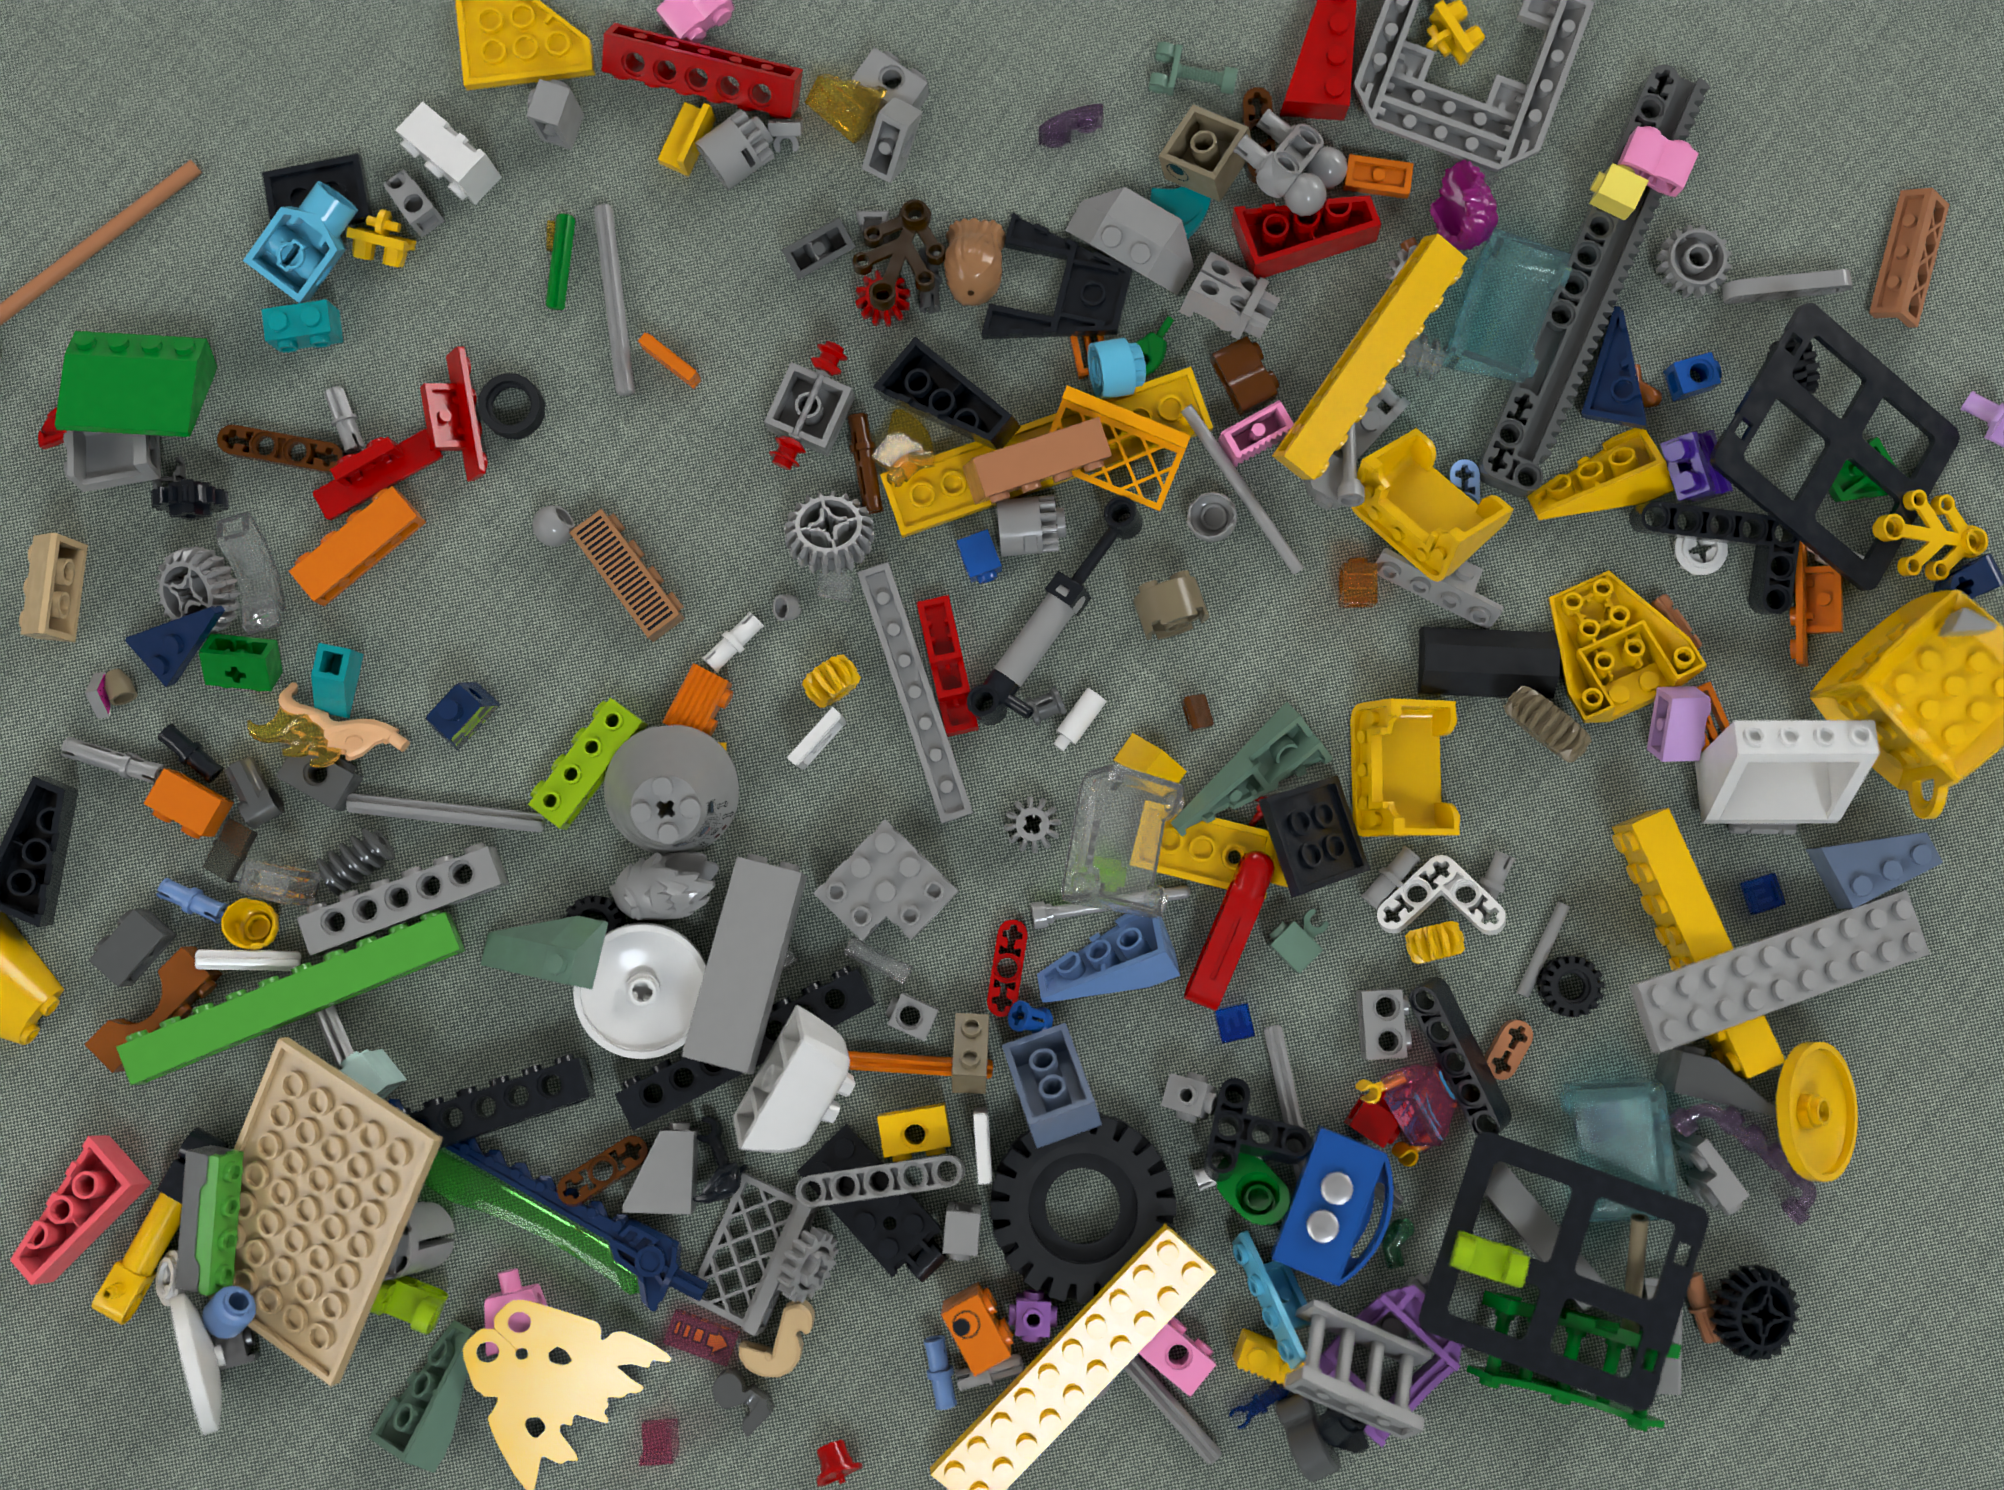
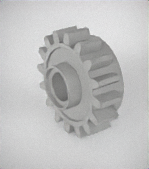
(1706, 249)

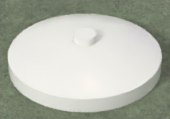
(642, 991)
(199, 1361)

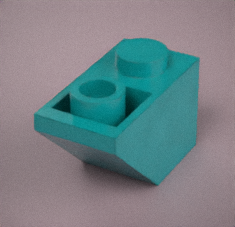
(335, 679)

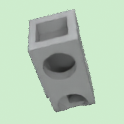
(413, 203)

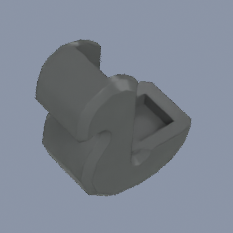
(1306, 1444)

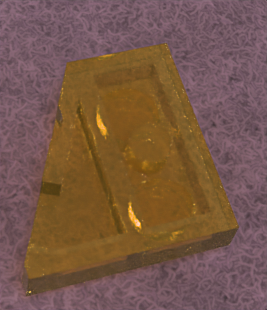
(845, 104)

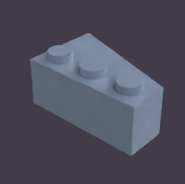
(1871, 867)

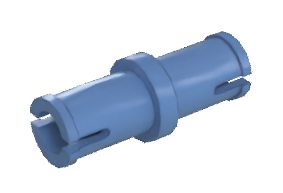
(191, 900)
(940, 1372)

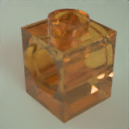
(1358, 584)

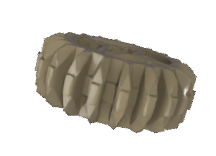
(1547, 724)

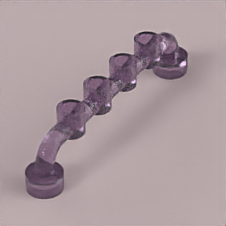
(1754, 1141)

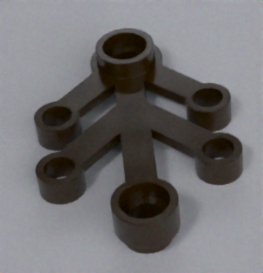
(899, 251)

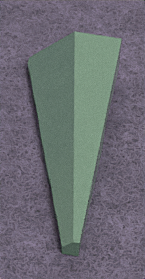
(1274, 753)

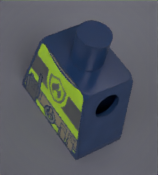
(462, 713)

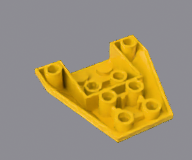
(1617, 648)

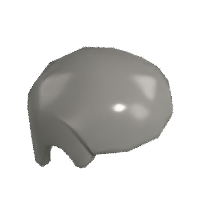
(1212, 517)

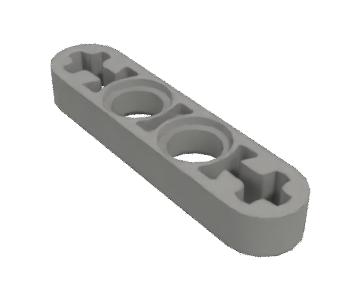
(1786, 286)

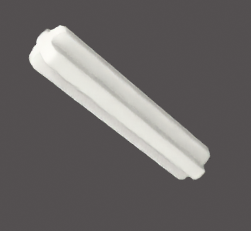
(247, 960)

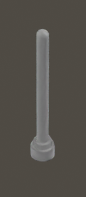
(1350, 491)
(1046, 913)

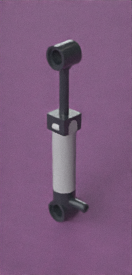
(1064, 599)

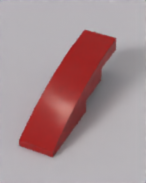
(947, 665)

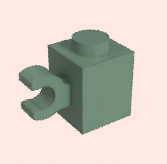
(1296, 944)

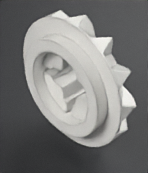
(1712, 558)
(167, 1278)

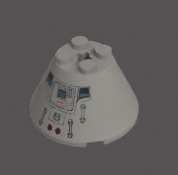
(671, 789)

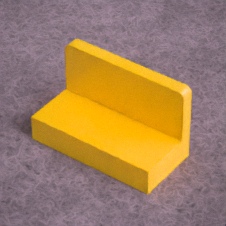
(680, 149)

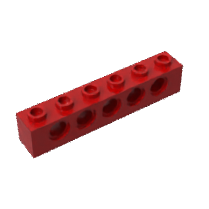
(783, 80)

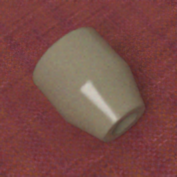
(119, 687)

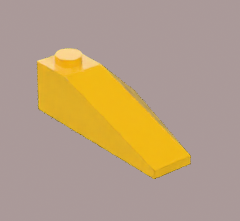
(1618, 476)

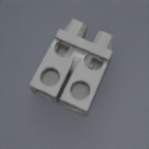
(1230, 298)

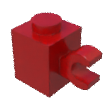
(1374, 1121)

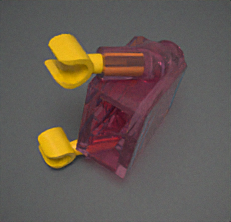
(1419, 1103)

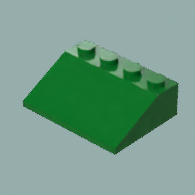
(134, 383)

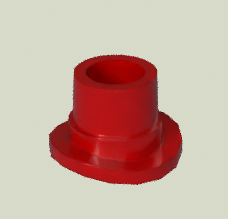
(835, 1463)

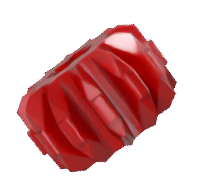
(869, 311)

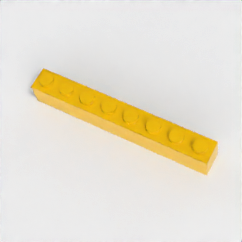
(1370, 357)

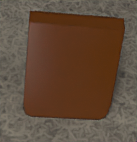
(1197, 712)

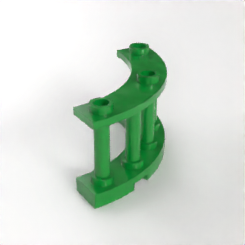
(1577, 1326)

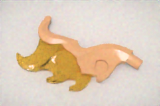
(314, 733)

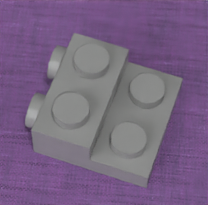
(1711, 1177)

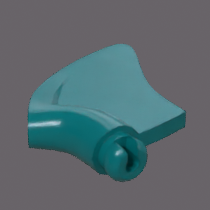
(1184, 204)

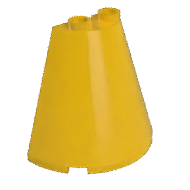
(25, 986)

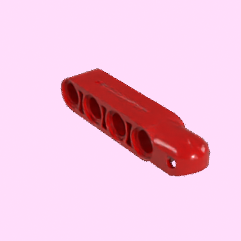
(1230, 930)

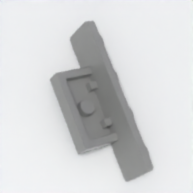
(1453, 593)

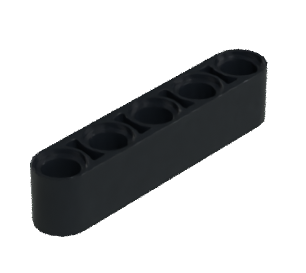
(1462, 1041)

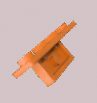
(1817, 606)

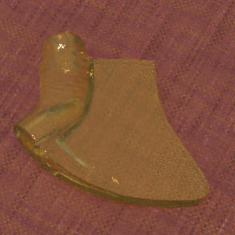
(904, 448)

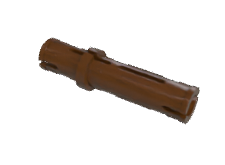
(866, 470)

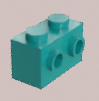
(302, 326)

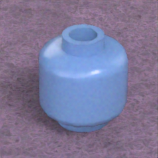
(229, 1312)

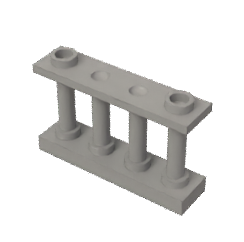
(1338, 1391)

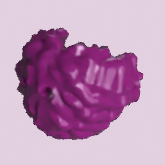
(1466, 207)

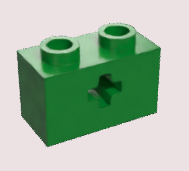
(240, 662)

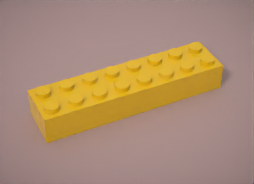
(1689, 926)

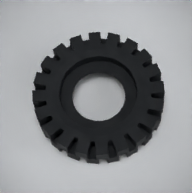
(1021, 1218)

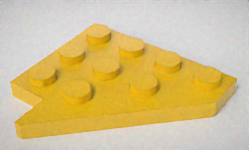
(518, 44)

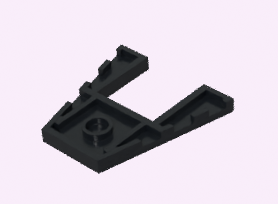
(1089, 295)

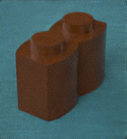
(1244, 375)

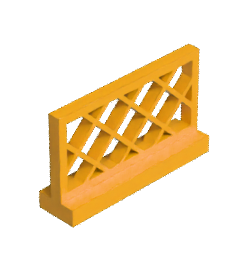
(1133, 425)

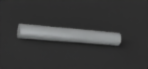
(1543, 949)

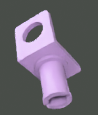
(1988, 412)

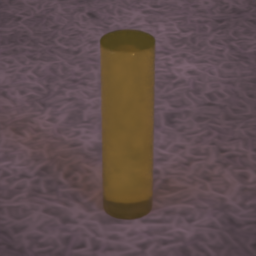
(550, 235)

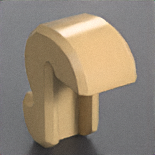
(788, 1344)

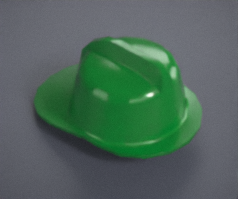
(1255, 1191)

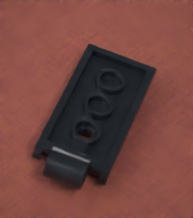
(909, 1241)

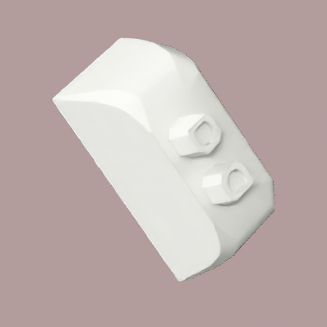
(794, 1087)

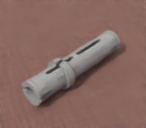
(126, 765)

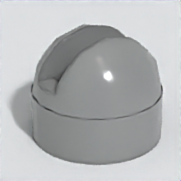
(792, 611)

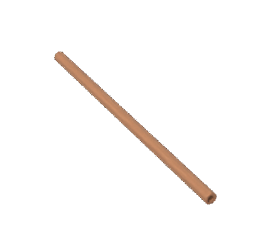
(98, 240)

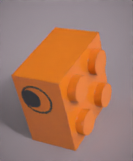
(977, 1328)

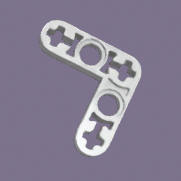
(1446, 887)

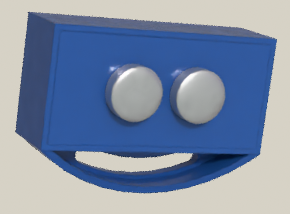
(1334, 1208)

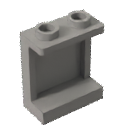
(110, 459)

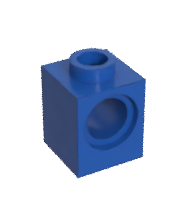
(1681, 383)
(979, 557)

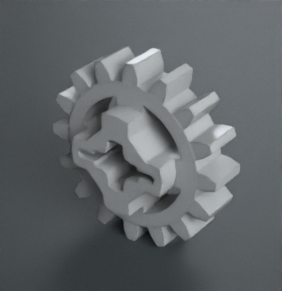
(807, 1264)

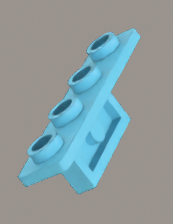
(1278, 1296)

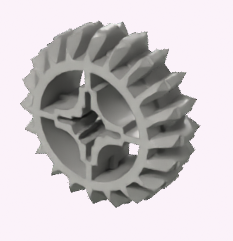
(811, 543)
(195, 581)

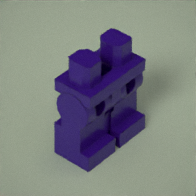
(1691, 467)

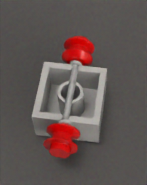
(809, 407)

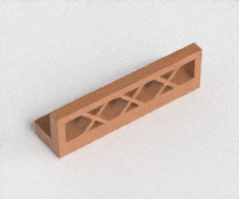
(1908, 256)

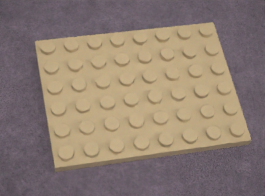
(322, 1204)

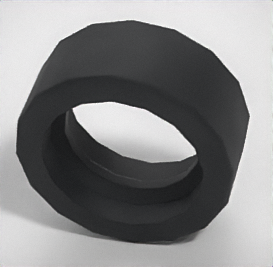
(494, 388)

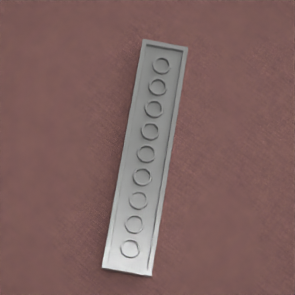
(1778, 971)

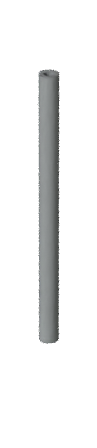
(1242, 489)

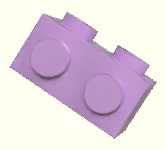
(1678, 723)

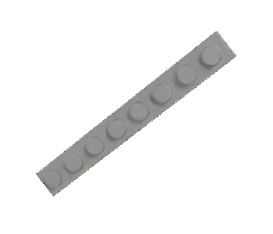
(915, 693)

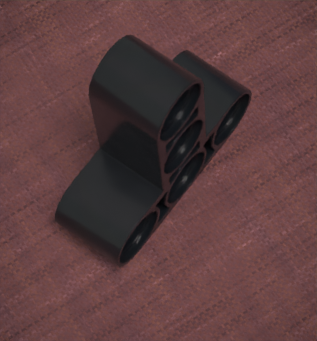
(1243, 1141)

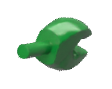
(1154, 346)

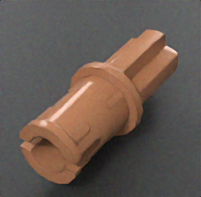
(1700, 1308)

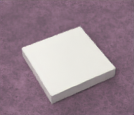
(817, 739)
(983, 1145)

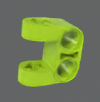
(1489, 1259)
(411, 1302)

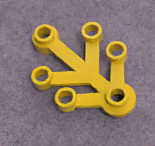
(1967, 539)

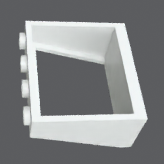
(1784, 771)

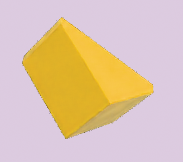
(1149, 759)

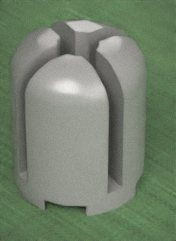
(414, 1251)

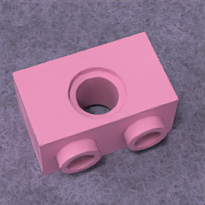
(1185, 1372)

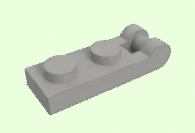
(1375, 420)

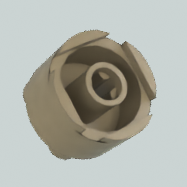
(1170, 605)

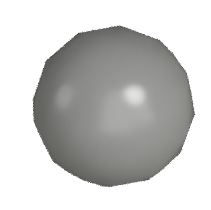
(552, 525)

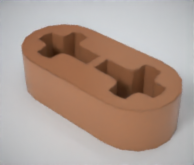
(1515, 1053)

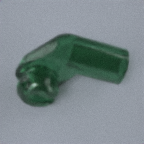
(1394, 1238)

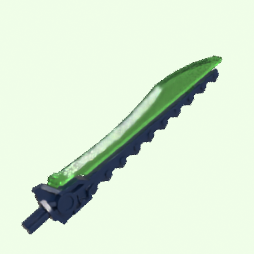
(633, 1244)

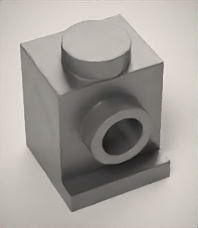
(238, 1349)

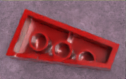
(1324, 66)

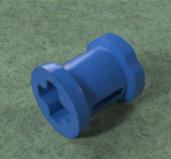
(1030, 1016)

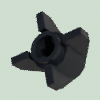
(1343, 1431)

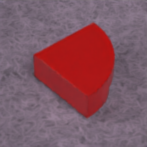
(49, 435)

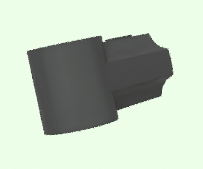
(257, 800)

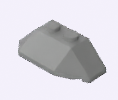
(1136, 236)

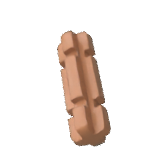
(1664, 605)

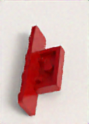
(452, 415)
(373, 469)

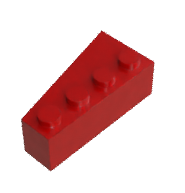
(1281, 240)

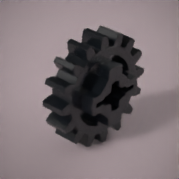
(189, 499)

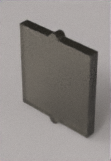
(230, 850)

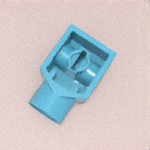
(303, 242)

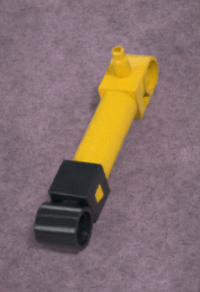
(134, 1274)

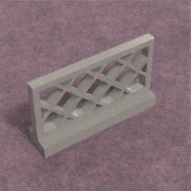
(767, 1293)

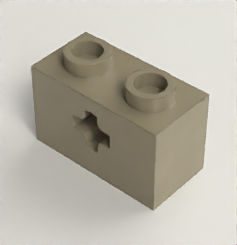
(970, 1053)

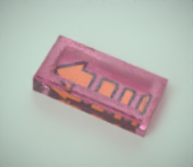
(701, 1337)

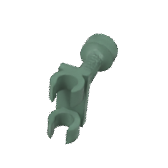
(1169, 53)

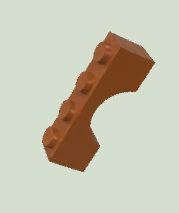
(180, 989)

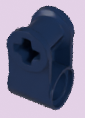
(1973, 578)

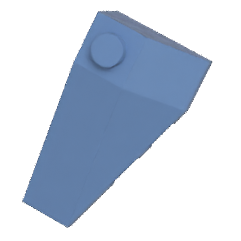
(1123, 959)

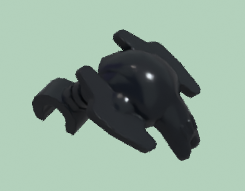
(727, 1176)

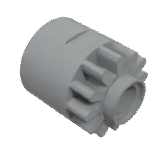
(736, 148)
(1030, 525)

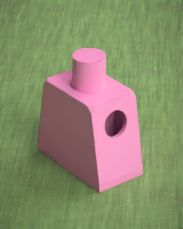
(510, 1290)

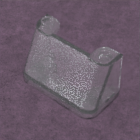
(1119, 841)

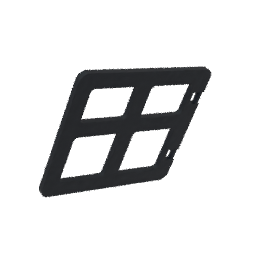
(1842, 442)
(1558, 1277)

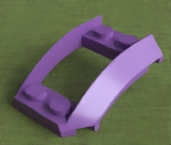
(1405, 1305)

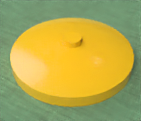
(1817, 1111)

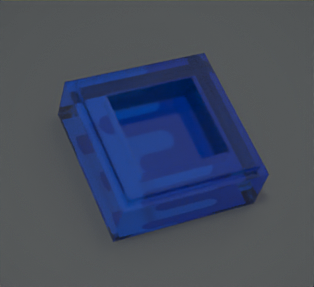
(1762, 893)
(1234, 1022)

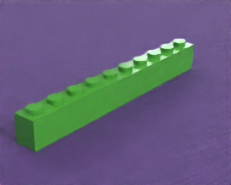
(289, 999)

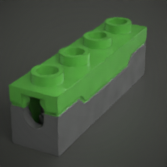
(209, 1219)

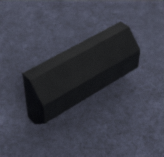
(1487, 662)

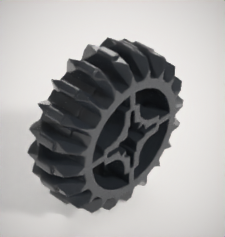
(1754, 1334)

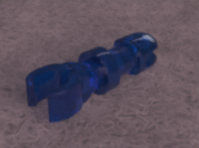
(1260, 1403)

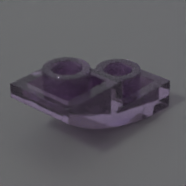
(1058, 130)

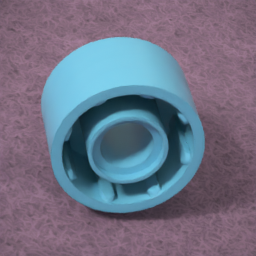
(1115, 368)

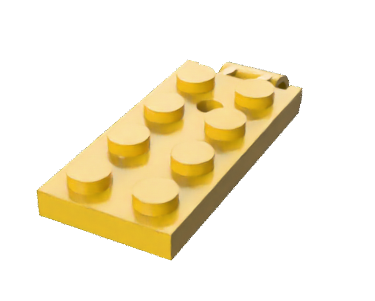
(1205, 849)

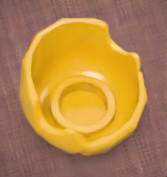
(250, 924)

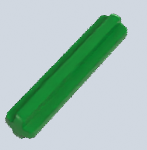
(560, 262)

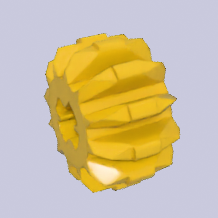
(831, 681)
(1435, 942)

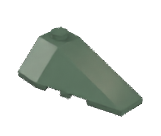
(550, 950)
(424, 1417)

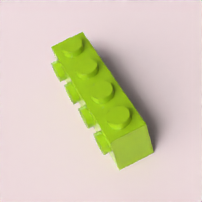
(584, 767)

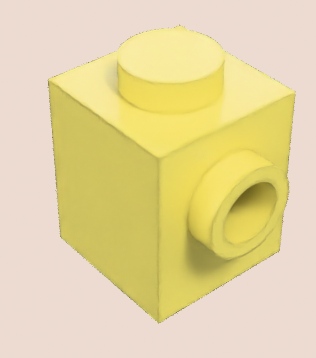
(1617, 190)

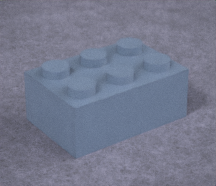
(1051, 1085)

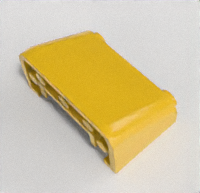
(1422, 509)
(1400, 768)

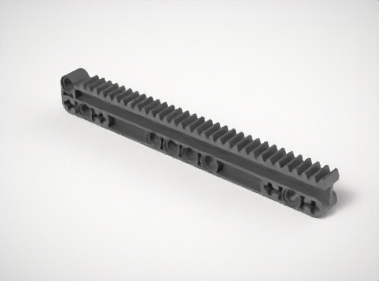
(1568, 347)

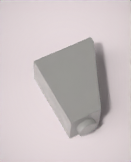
(668, 1174)

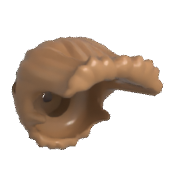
(974, 260)

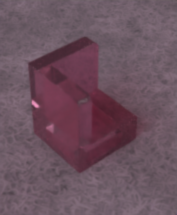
(659, 1442)

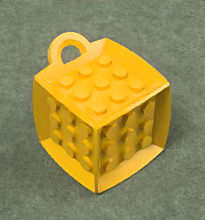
(1929, 695)

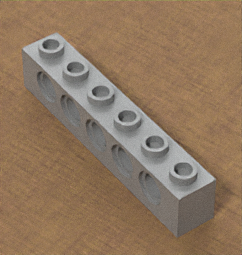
(323, 936)

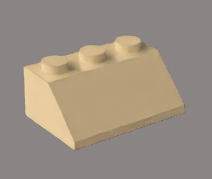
(53, 588)

